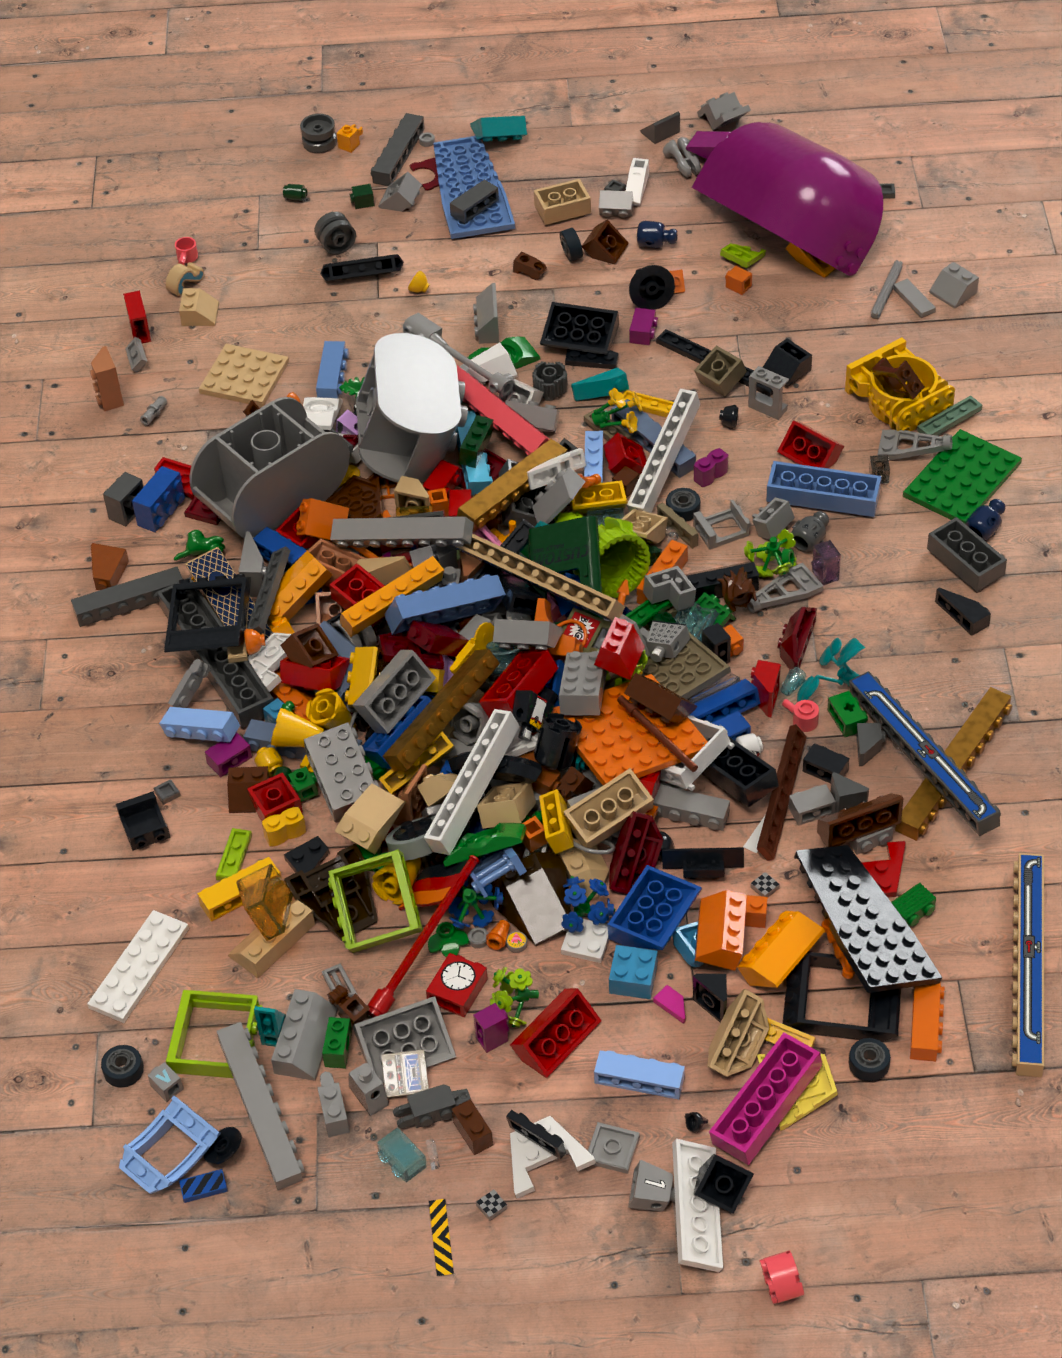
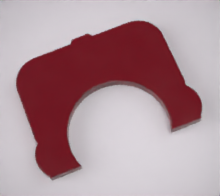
(429, 164)

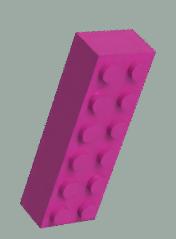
(765, 1098)

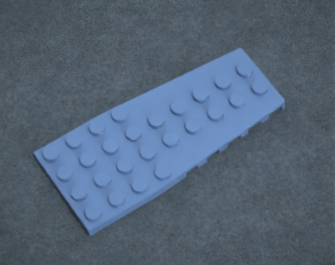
(460, 167)

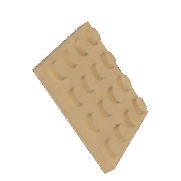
(244, 375)

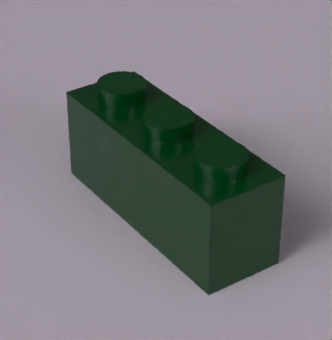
(475, 441)

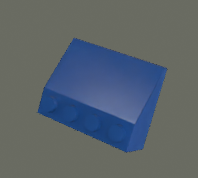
(652, 910)

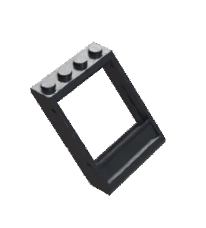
(207, 637)
(883, 1005)

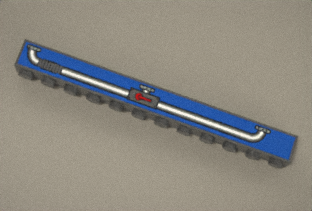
(925, 754)

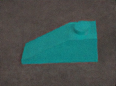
(600, 384)
(269, 1024)

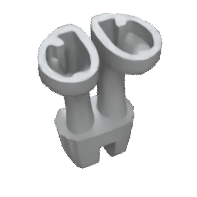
(687, 164)

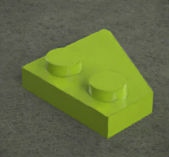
(742, 254)

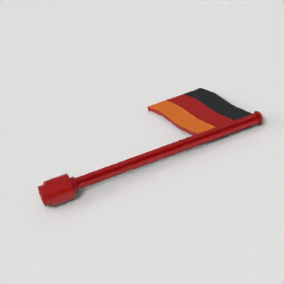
(433, 887)

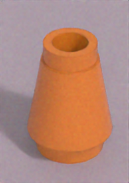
(497, 936)

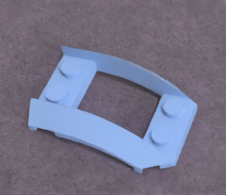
(186, 1120)

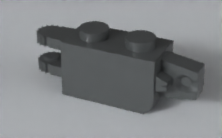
(430, 1106)

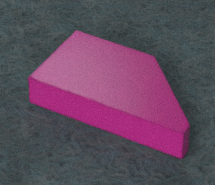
(671, 1002)

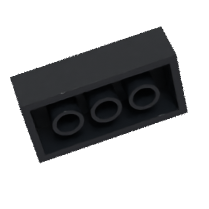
(742, 774)

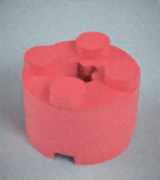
(781, 1277)

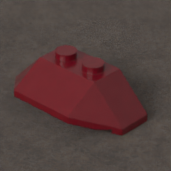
(797, 636)
(636, 847)

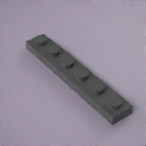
(268, 590)

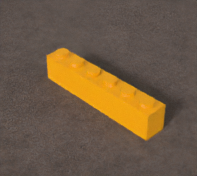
(375, 605)

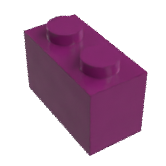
(643, 326)
(228, 755)
(491, 1027)

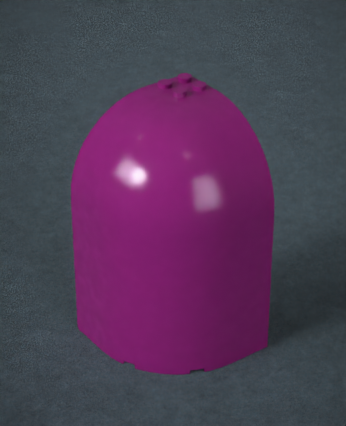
(796, 192)

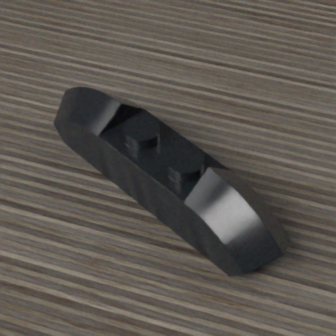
(362, 267)
(510, 768)

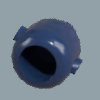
(653, 234)
(986, 519)

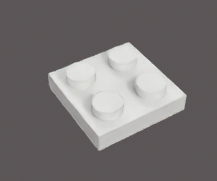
(587, 944)

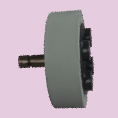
(410, 839)

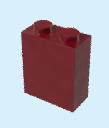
(436, 638)

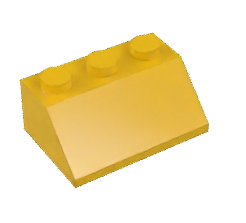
(599, 497)
(363, 672)

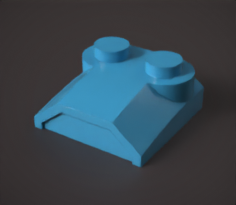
(685, 942)

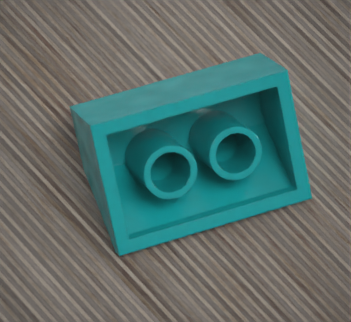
(499, 128)

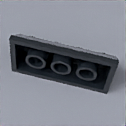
(707, 581)

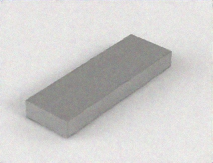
(914, 298)

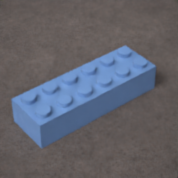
(824, 488)
(445, 603)

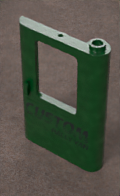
(566, 548)

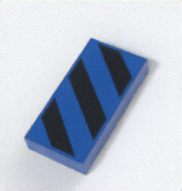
(203, 1185)

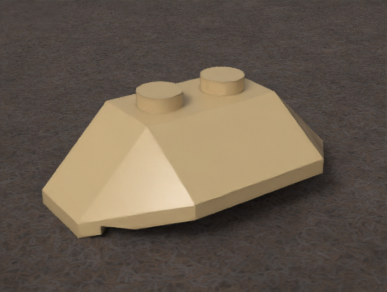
(585, 866)
(739, 1035)

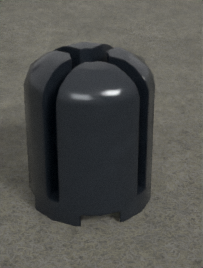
(557, 742)

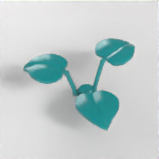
(845, 673)

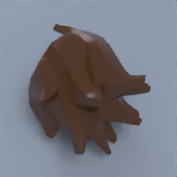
(737, 589)

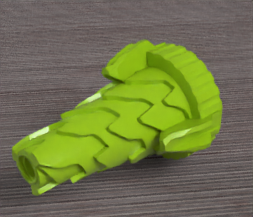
(621, 553)

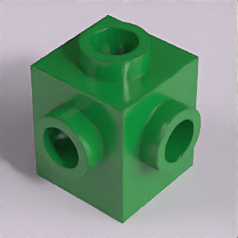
(303, 783)

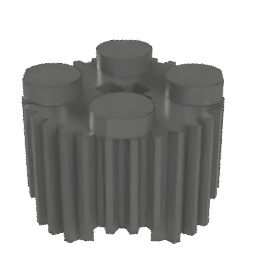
(550, 379)

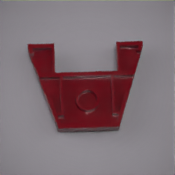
(392, 644)

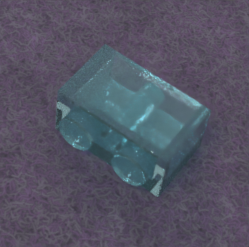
(401, 1155)

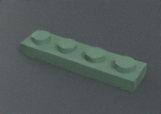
(950, 417)

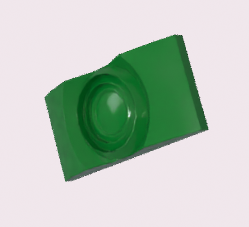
(518, 349)
(486, 841)

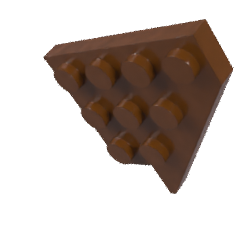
(360, 496)

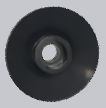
(224, 1146)

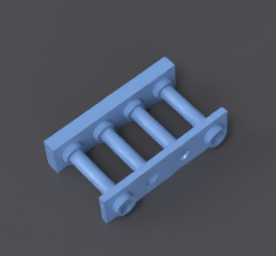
(493, 867)

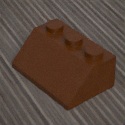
(658, 699)

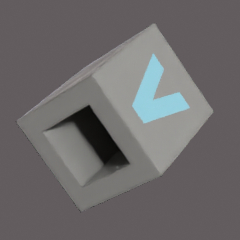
(165, 1081)

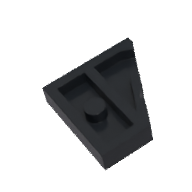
(307, 855)

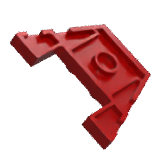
(887, 872)

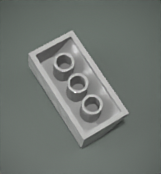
(302, 1036)

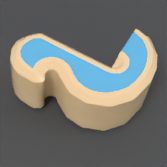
(181, 273)

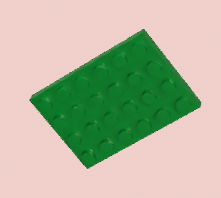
(962, 477)

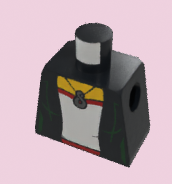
(529, 712)

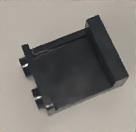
(142, 821)

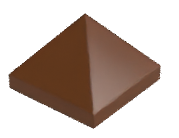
(251, 407)

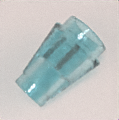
(793, 680)

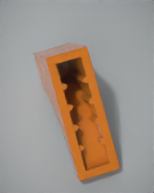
(565, 643)

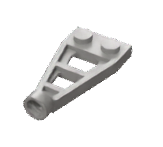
(890, 442)
(800, 575)

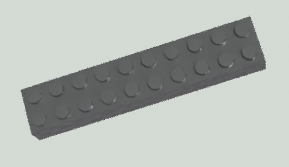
(234, 682)

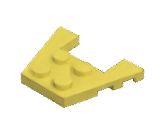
(817, 1093)

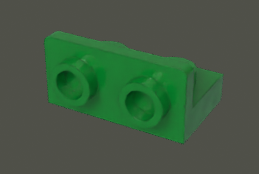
(713, 602)

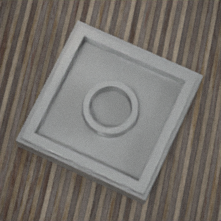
(613, 1147)

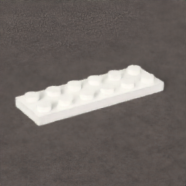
(138, 966)
(696, 1219)

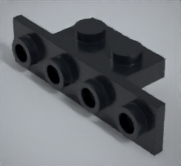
(703, 861)

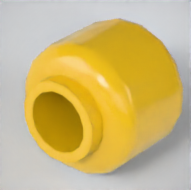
(270, 758)

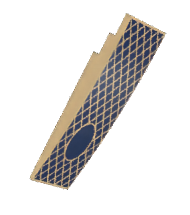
(222, 600)

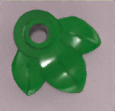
(447, 942)

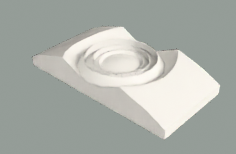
(322, 410)

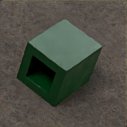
(362, 196)

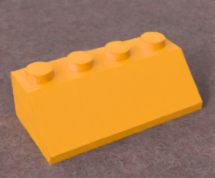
(298, 586)
(780, 949)

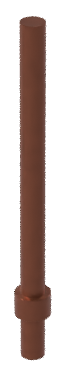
(633, 711)

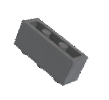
(474, 201)

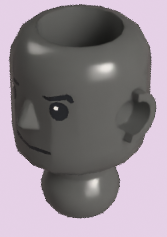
(810, 531)

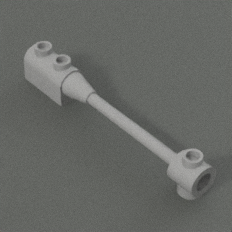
(420, 325)

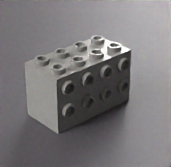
(339, 767)

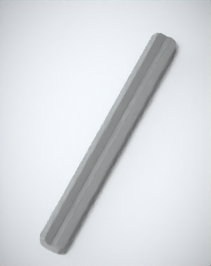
(886, 289)

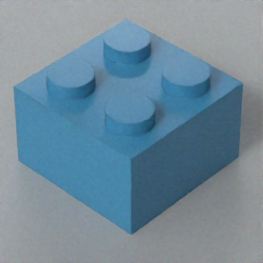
(633, 972)

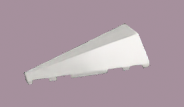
(493, 360)

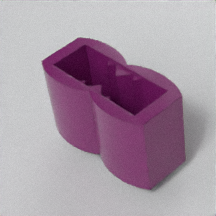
(711, 467)

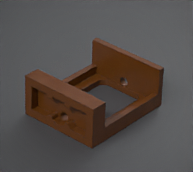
(894, 379)

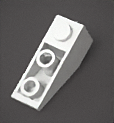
(638, 178)

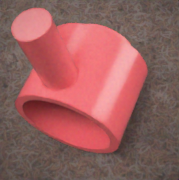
(186, 250)
(804, 714)

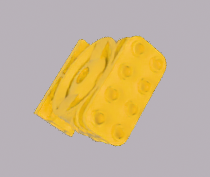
(898, 411)

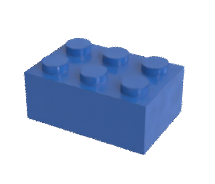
(158, 499)

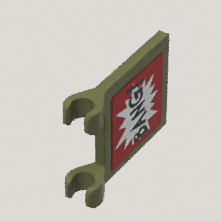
(593, 625)

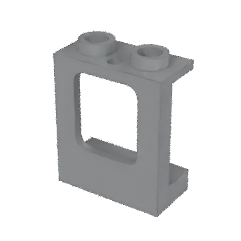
(769, 406)
(703, 526)

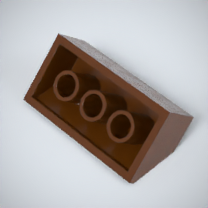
(860, 820)

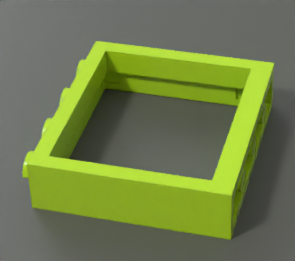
(340, 902)
(209, 1000)

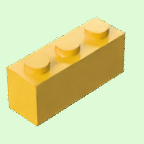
(555, 824)

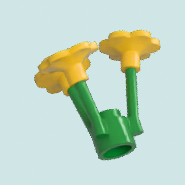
(601, 417)

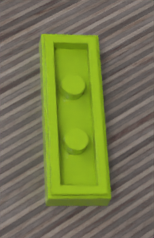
(234, 853)

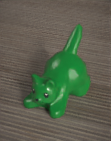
(199, 545)

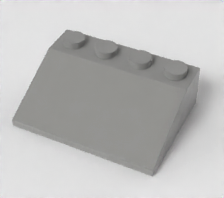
(404, 1030)

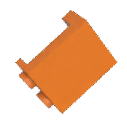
(317, 518)

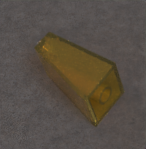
(266, 900)

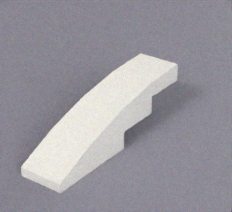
(547, 471)

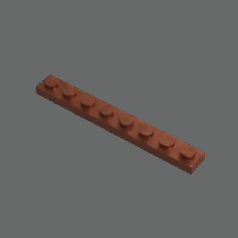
(779, 797)

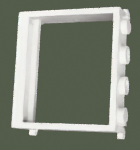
(718, 742)

